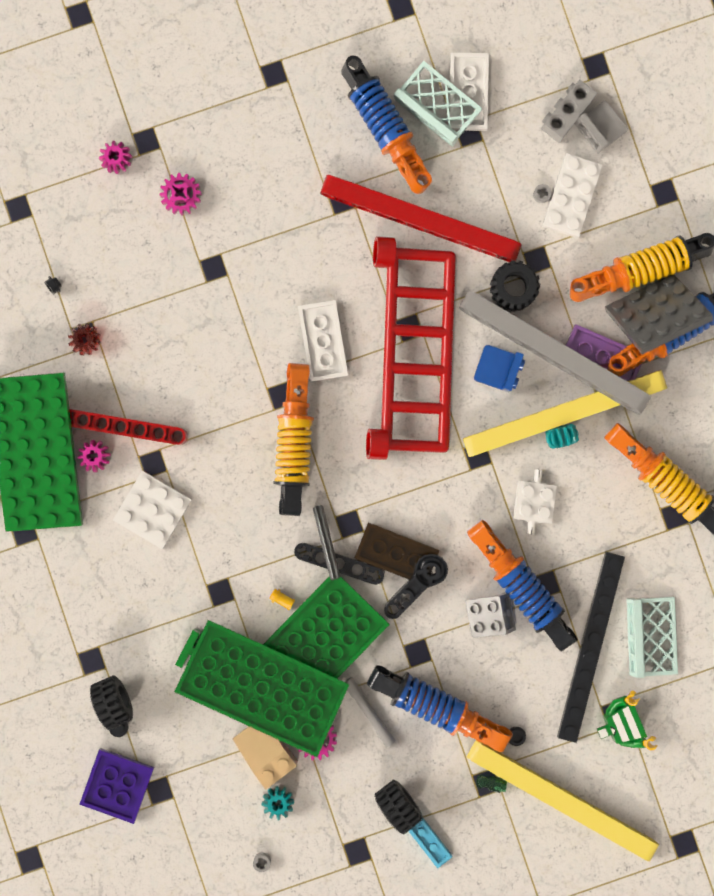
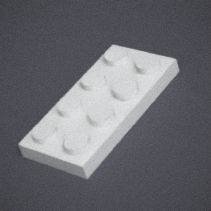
(470, 75)
(572, 195)
(323, 341)

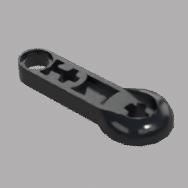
(418, 583)

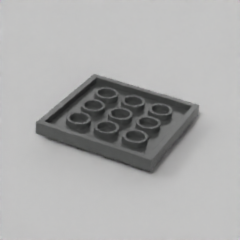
(658, 313)

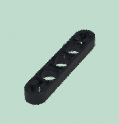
(346, 570)

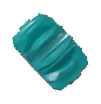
(562, 436)
(273, 797)

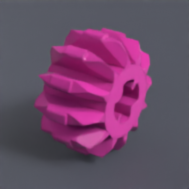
(108, 160)
(98, 461)

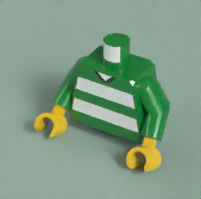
(624, 724)

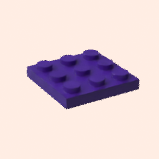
(116, 785)

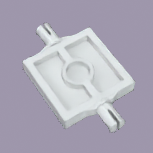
(534, 502)

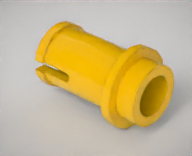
(281, 598)

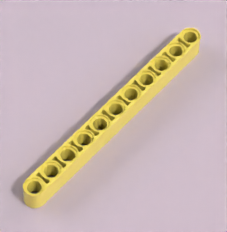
(555, 416)
(563, 800)

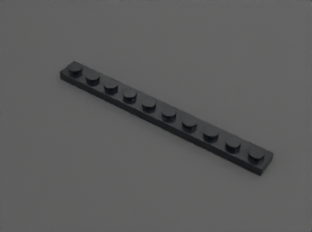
(590, 647)

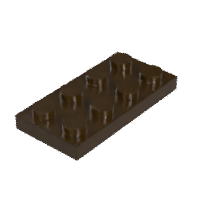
(391, 551)

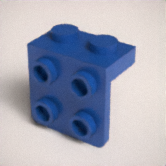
(499, 368)

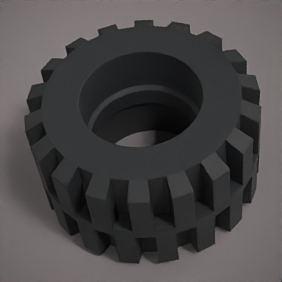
(519, 270)
(111, 702)
(398, 807)

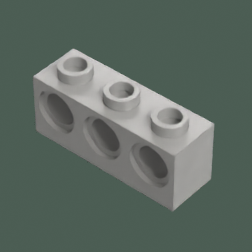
(577, 106)

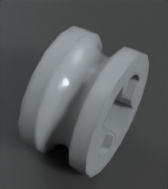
(547, 190)
(265, 856)

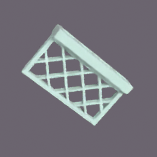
(423, 112)
(636, 637)

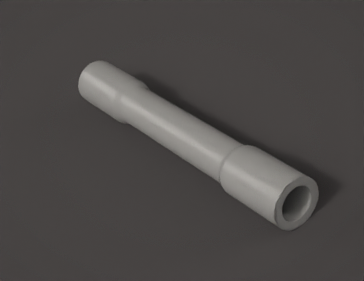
(381, 730)

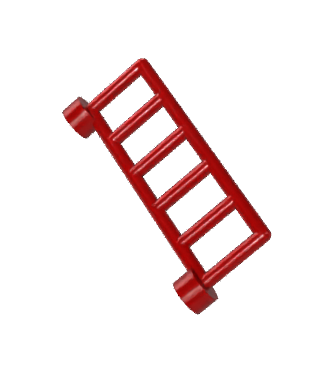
(387, 256)

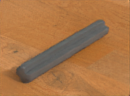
(326, 542)

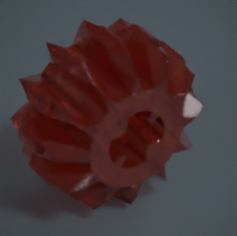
(90, 335)

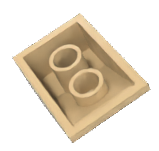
(265, 755)

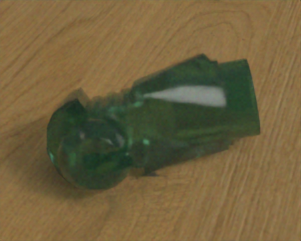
(493, 783)

